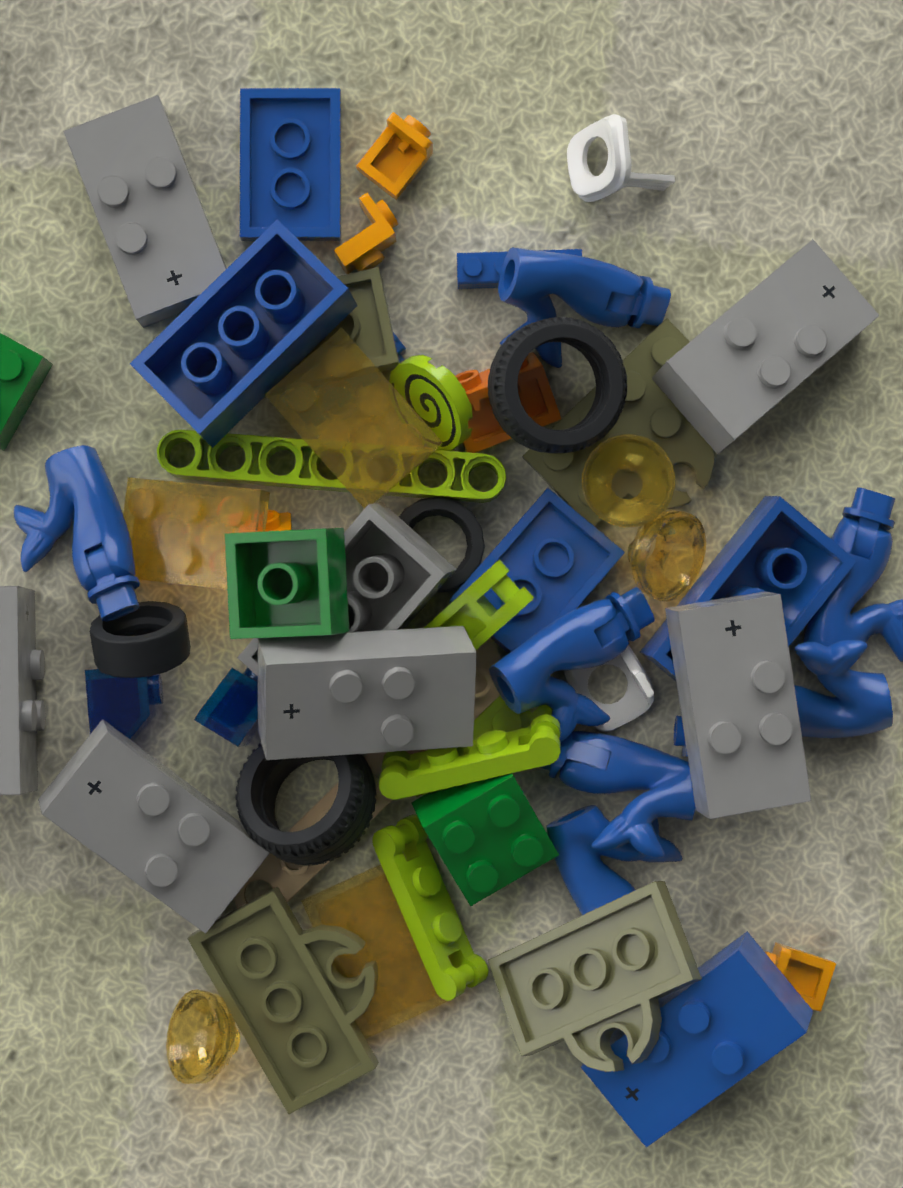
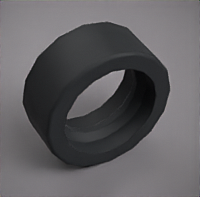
(465, 519)
(142, 641)

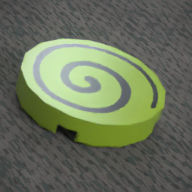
(436, 398)

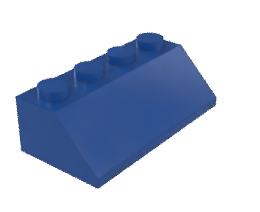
(771, 553)

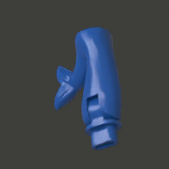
(589, 286)
(100, 534)
(865, 538)
(572, 642)
(861, 698)
(616, 765)
(580, 866)

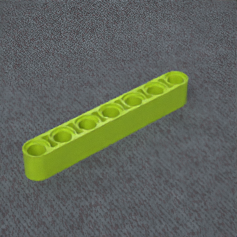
(306, 471)

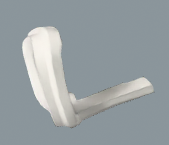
(617, 172)
(636, 699)

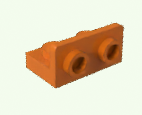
(533, 393)

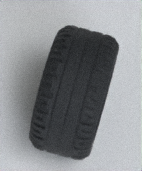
(609, 379)
(328, 837)

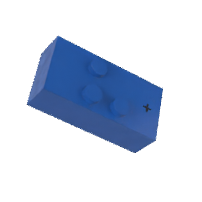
(244, 333)
(706, 1041)

